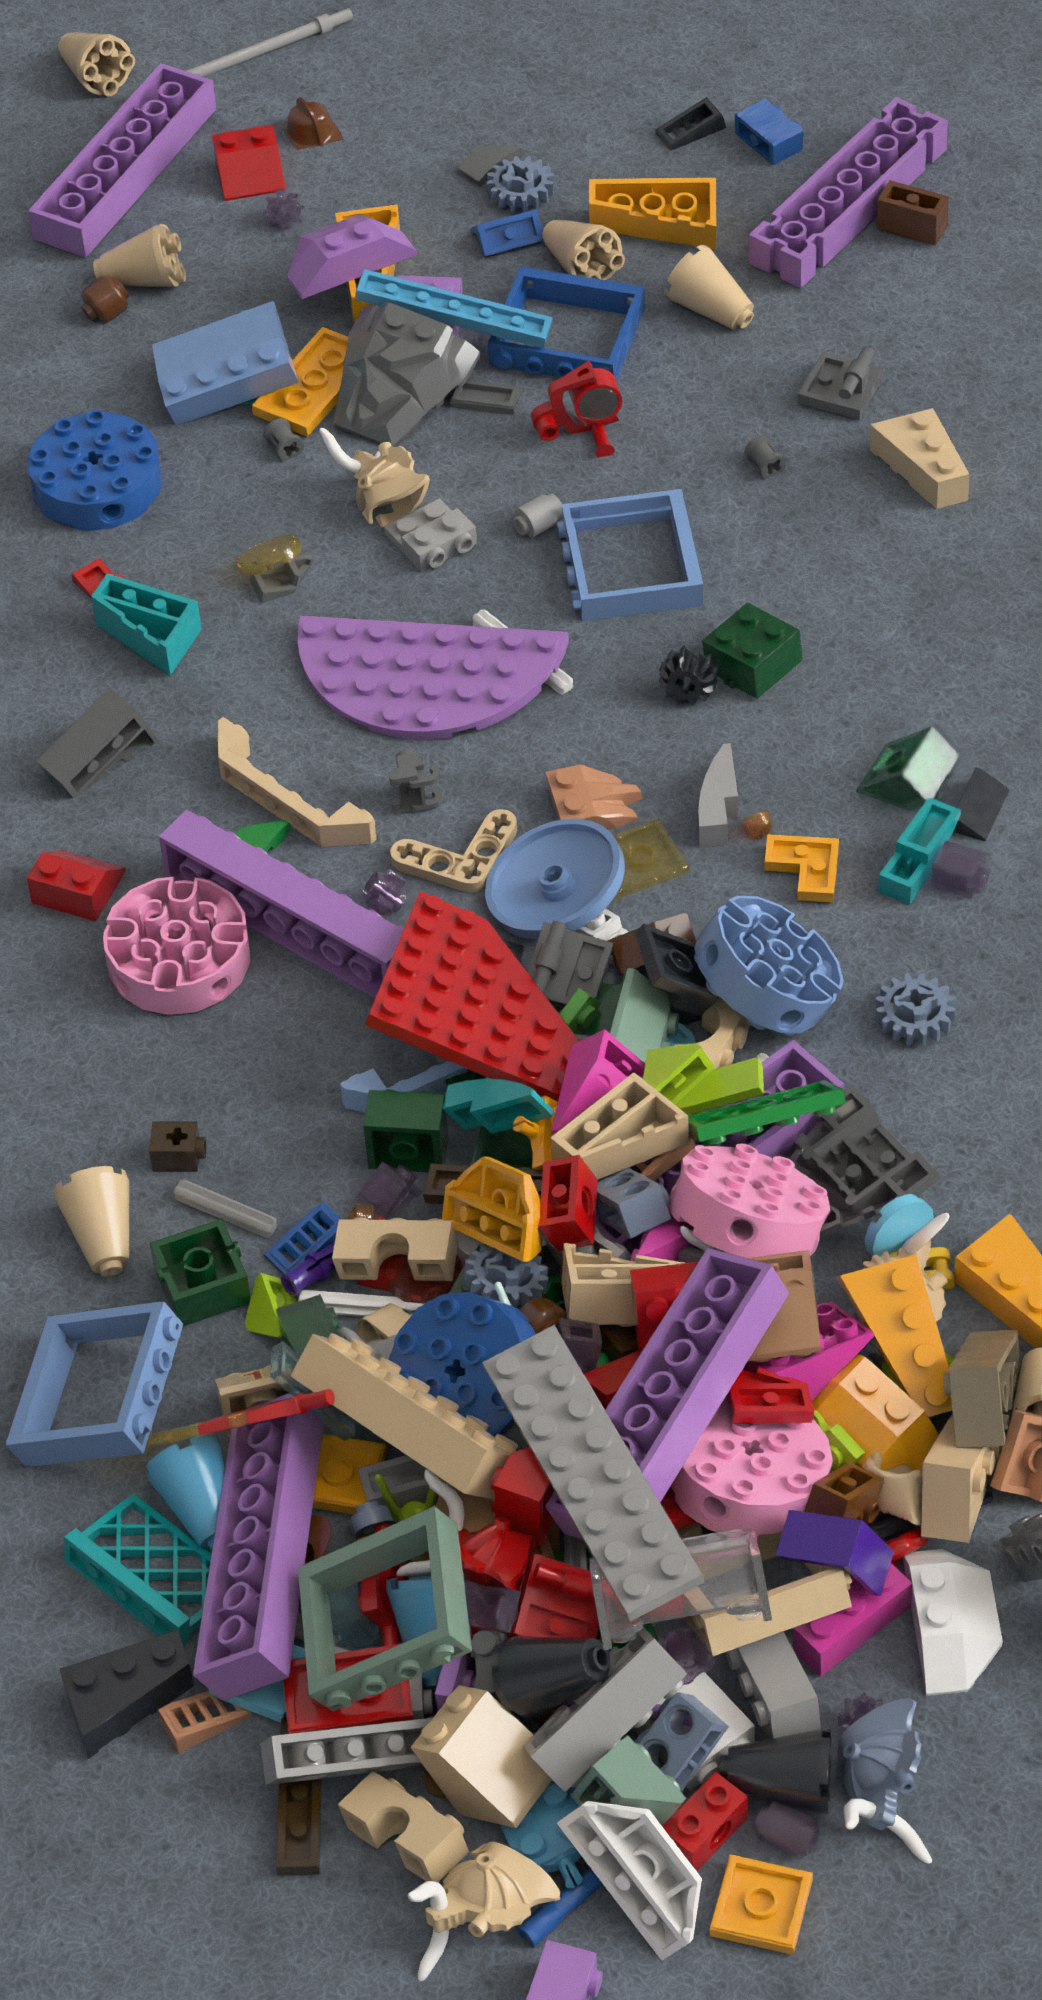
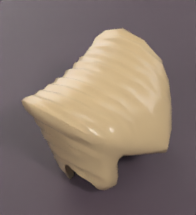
(900, 1489)

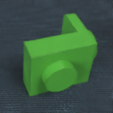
(580, 1011)

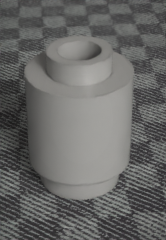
(538, 515)

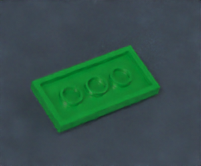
(777, 1107)

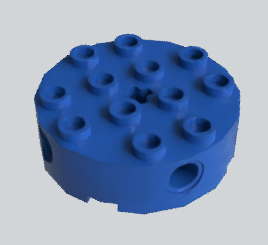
(95, 470)
(450, 1341)

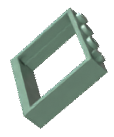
(360, 1560)

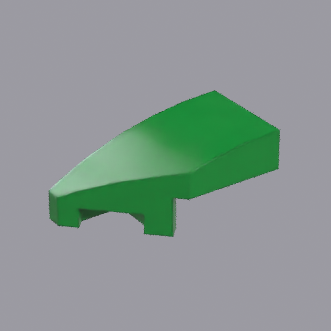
(265, 834)

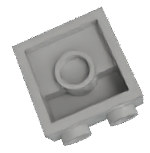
(432, 534)

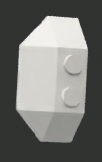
(952, 1619)
(639, 1870)

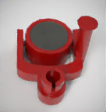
(595, 402)

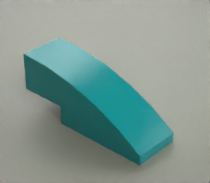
(918, 850)
(493, 1104)

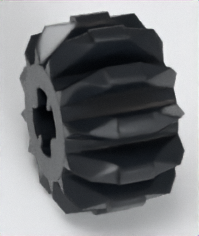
(688, 675)

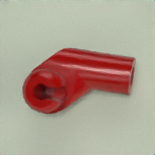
(906, 1544)

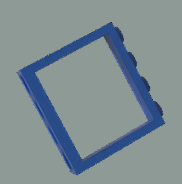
(572, 291)

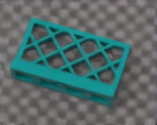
(125, 1584)

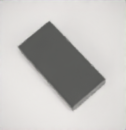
(486, 397)

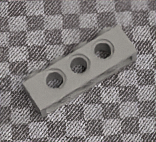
(341, 1751)

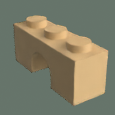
(366, 1243)
(428, 1840)

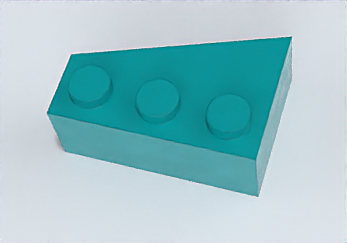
(147, 620)

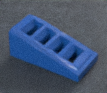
(299, 1233)

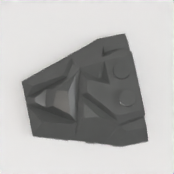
(397, 372)
(858, 1163)

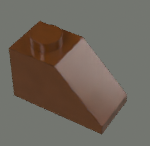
(626, 948)

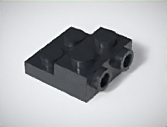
(674, 969)

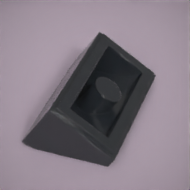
(980, 805)

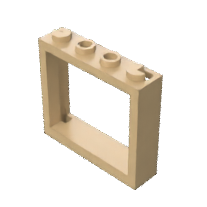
(789, 1605)

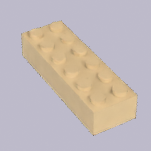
(404, 1413)

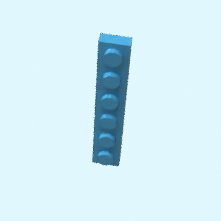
(455, 308)

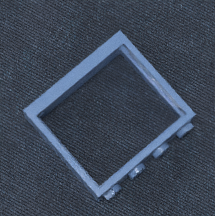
(626, 511)
(30, 1431)

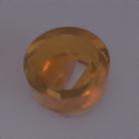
(758, 825)

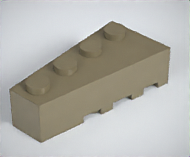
(983, 1387)

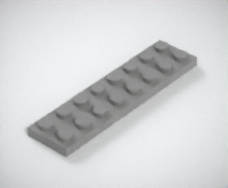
(593, 1473)

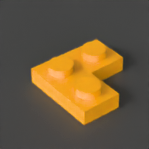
(811, 858)

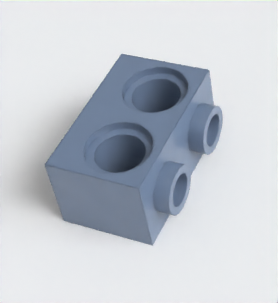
(631, 1203)
(684, 1749)

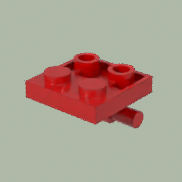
(556, 1601)

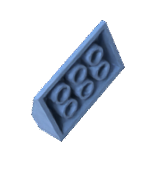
(223, 364)

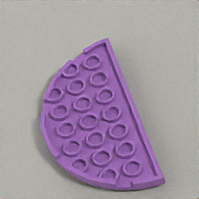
(425, 676)

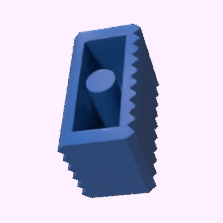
(769, 131)

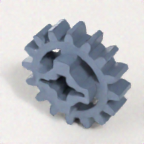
(520, 184)
(915, 1009)
(519, 1279)

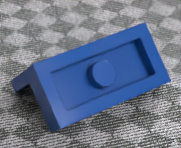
(508, 233)

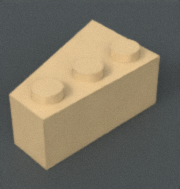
(922, 455)
(623, 1129)
(600, 1286)
(954, 1486)

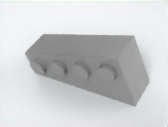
(776, 1686)
(606, 1711)

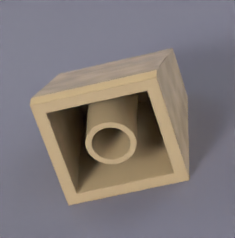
(481, 1759)

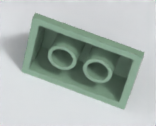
(643, 1016)

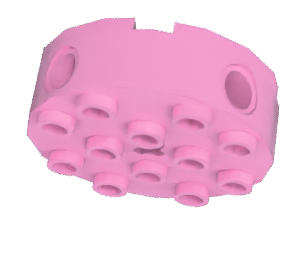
(176, 945)
(748, 1202)
(751, 1473)

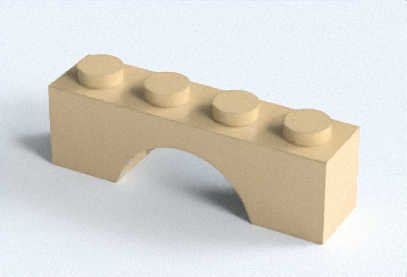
(728, 1033)

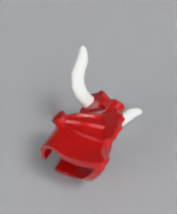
(490, 1556)

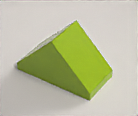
(676, 1069)

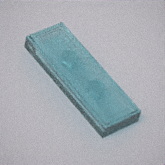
(282, 1365)

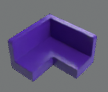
(837, 1544)

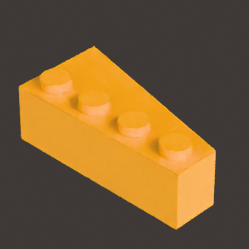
(1005, 1277)

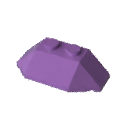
(343, 252)

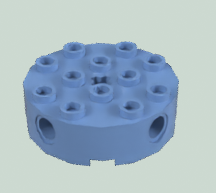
(768, 965)

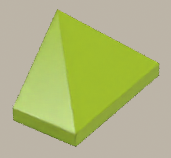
(265, 1299)

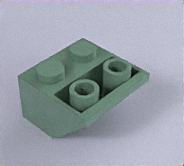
(630, 1779)

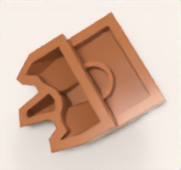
(592, 796)
(1021, 1457)

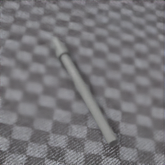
(321, 24)

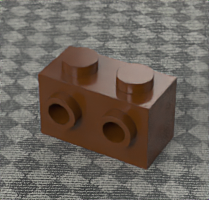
(912, 212)
(847, 1494)

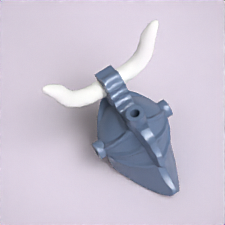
(878, 1761)

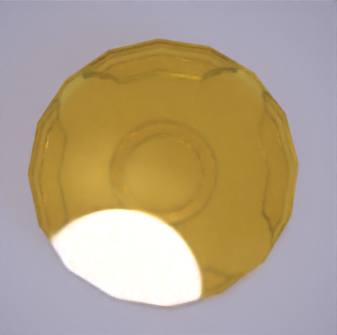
(265, 554)

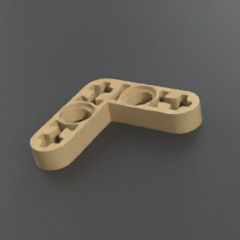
(458, 865)

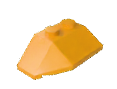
(496, 1208)
(877, 1415)

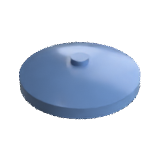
(555, 874)

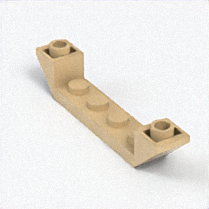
(344, 827)

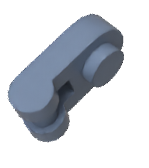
(369, 1516)

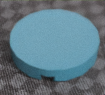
(898, 1223)

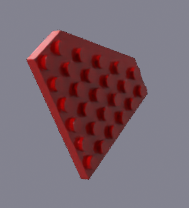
(470, 1000)

